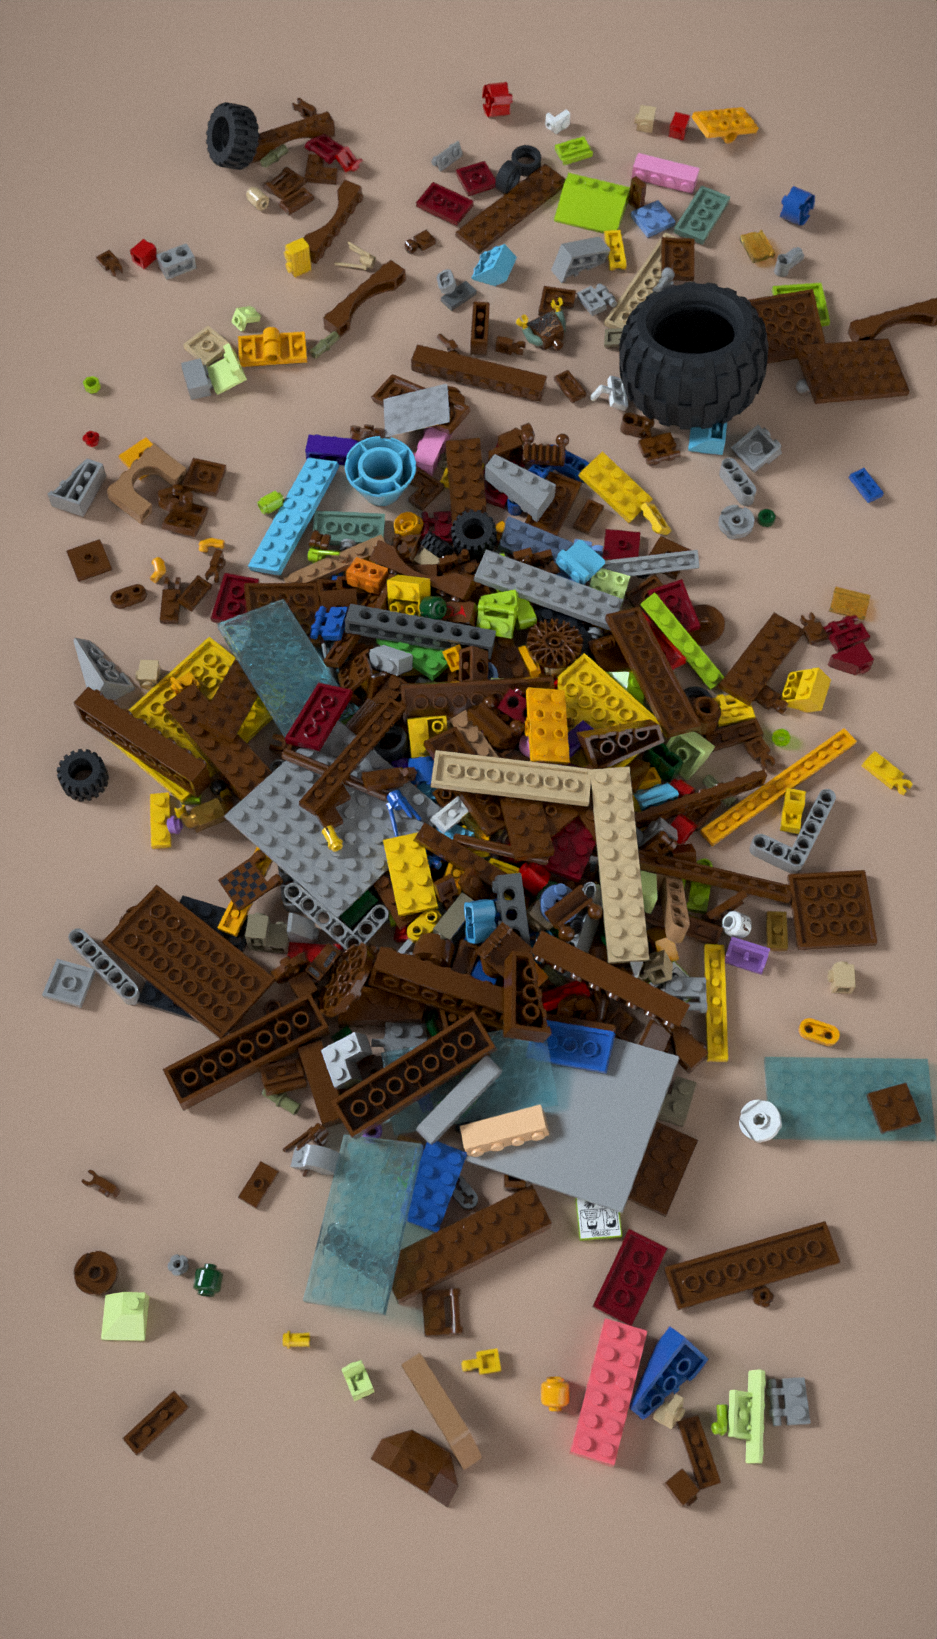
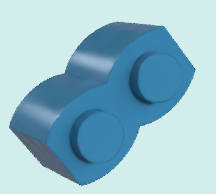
(479, 920)

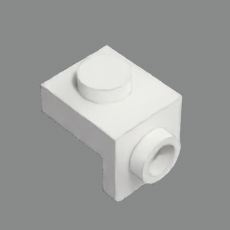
(559, 122)

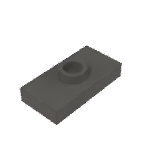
(460, 295)

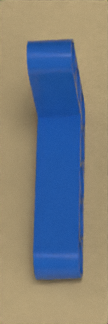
(571, 469)

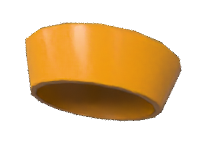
(407, 524)

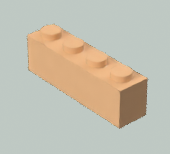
(504, 1131)

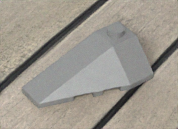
(101, 673)

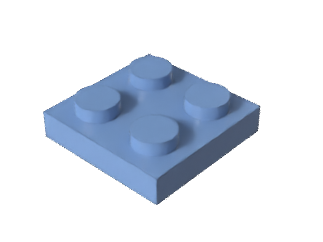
(652, 218)

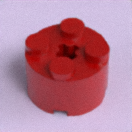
(496, 99)

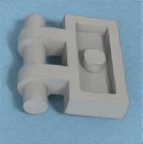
(593, 302)
(795, 1401)

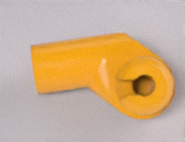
(211, 542)
(160, 569)

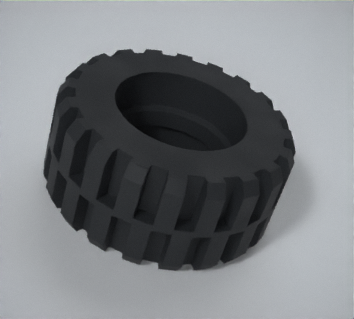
(232, 136)

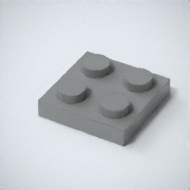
(68, 983)

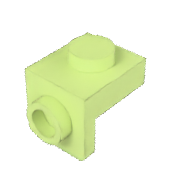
(245, 315)
(357, 1380)

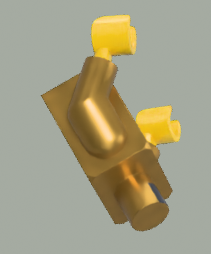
(208, 813)

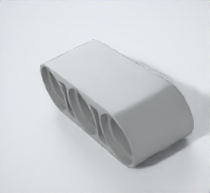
(737, 482)

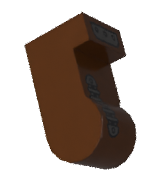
(324, 962)

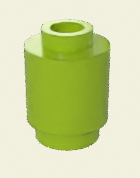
(270, 502)

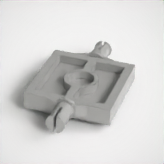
(401, 1036)

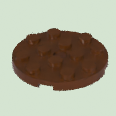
(346, 980)

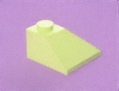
(125, 1316)

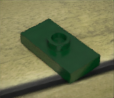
(359, 909)

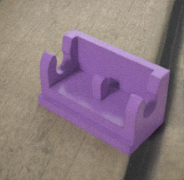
(746, 955)

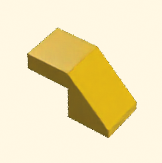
(792, 810)

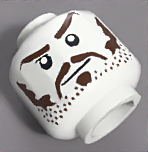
(737, 924)

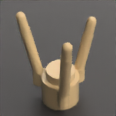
(366, 258)

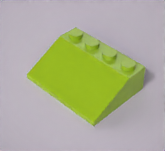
(591, 203)

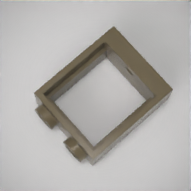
(453, 923)

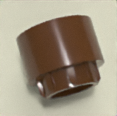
(708, 713)

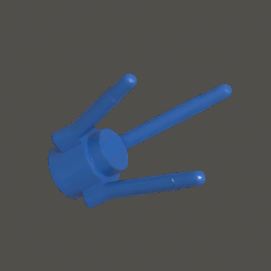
(398, 802)

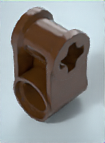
(636, 425)

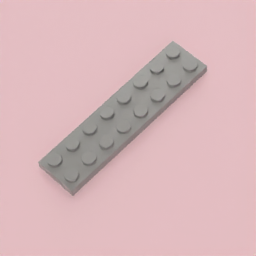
(546, 589)

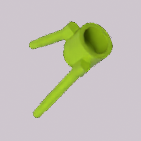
(316, 554)

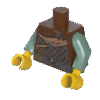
(547, 329)

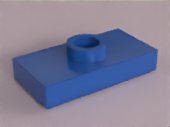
(866, 485)

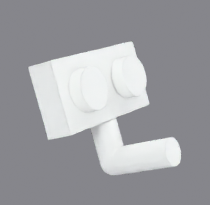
(616, 393)

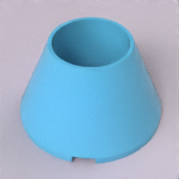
(380, 458)

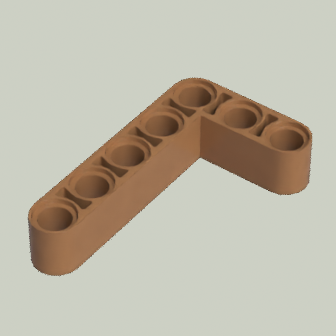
(673, 906)
(442, 1411)

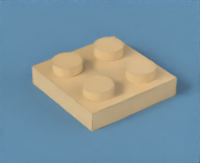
(206, 345)

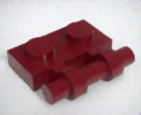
(442, 522)
(847, 637)

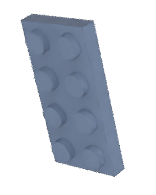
(521, 535)

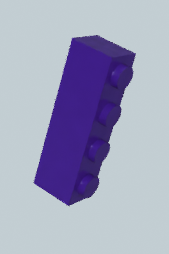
(329, 448)

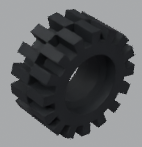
(436, 545)

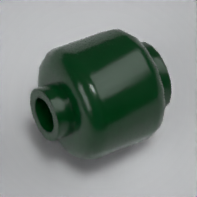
(433, 607)
(207, 1280)

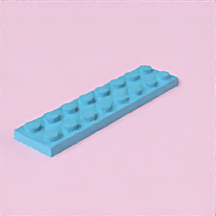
(293, 516)

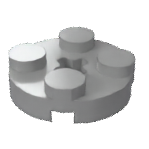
(739, 514)

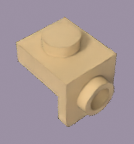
(670, 1412)

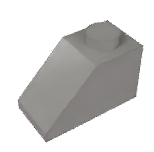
(301, 929)

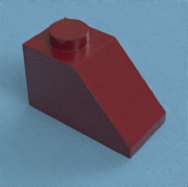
(852, 660)

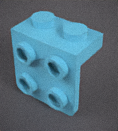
(580, 562)

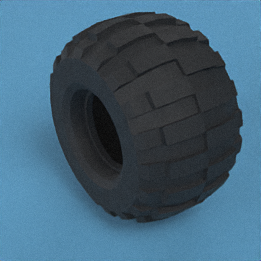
(693, 355)

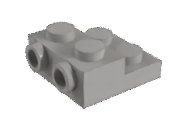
(757, 448)

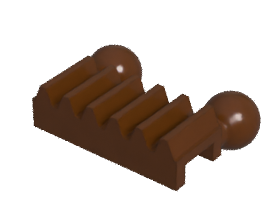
(544, 454)
(491, 724)
(567, 908)

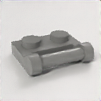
(689, 989)

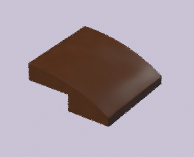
(186, 522)

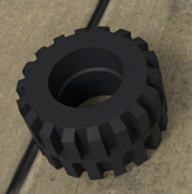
(469, 522)
(84, 788)

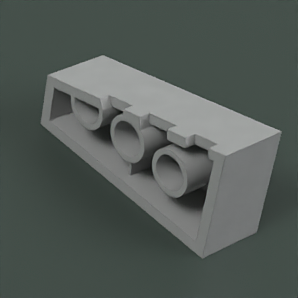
(520, 486)

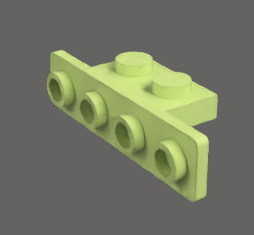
(747, 1416)

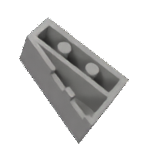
(79, 489)

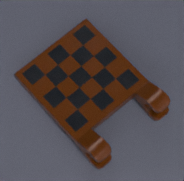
(247, 883)

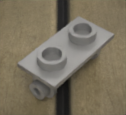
(448, 156)

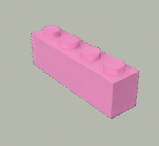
(665, 173)
(430, 449)

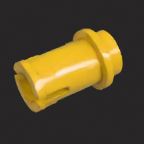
(334, 842)
(296, 1339)

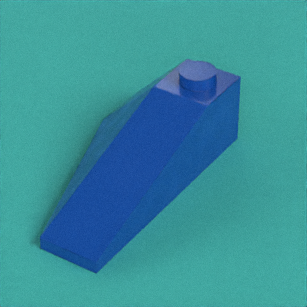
(669, 1366)

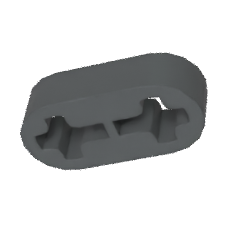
(465, 1188)

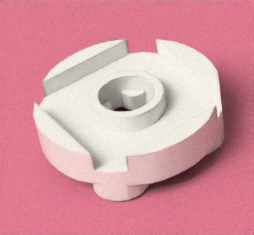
(771, 1125)

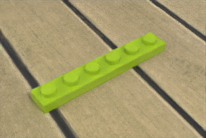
(682, 641)

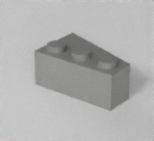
(579, 256)

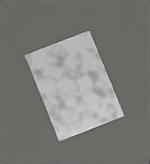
(416, 410)

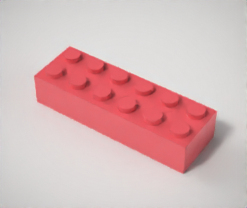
(608, 1392)

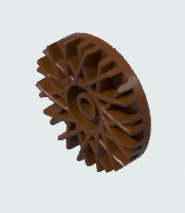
(554, 644)

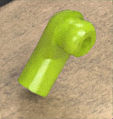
(720, 1427)

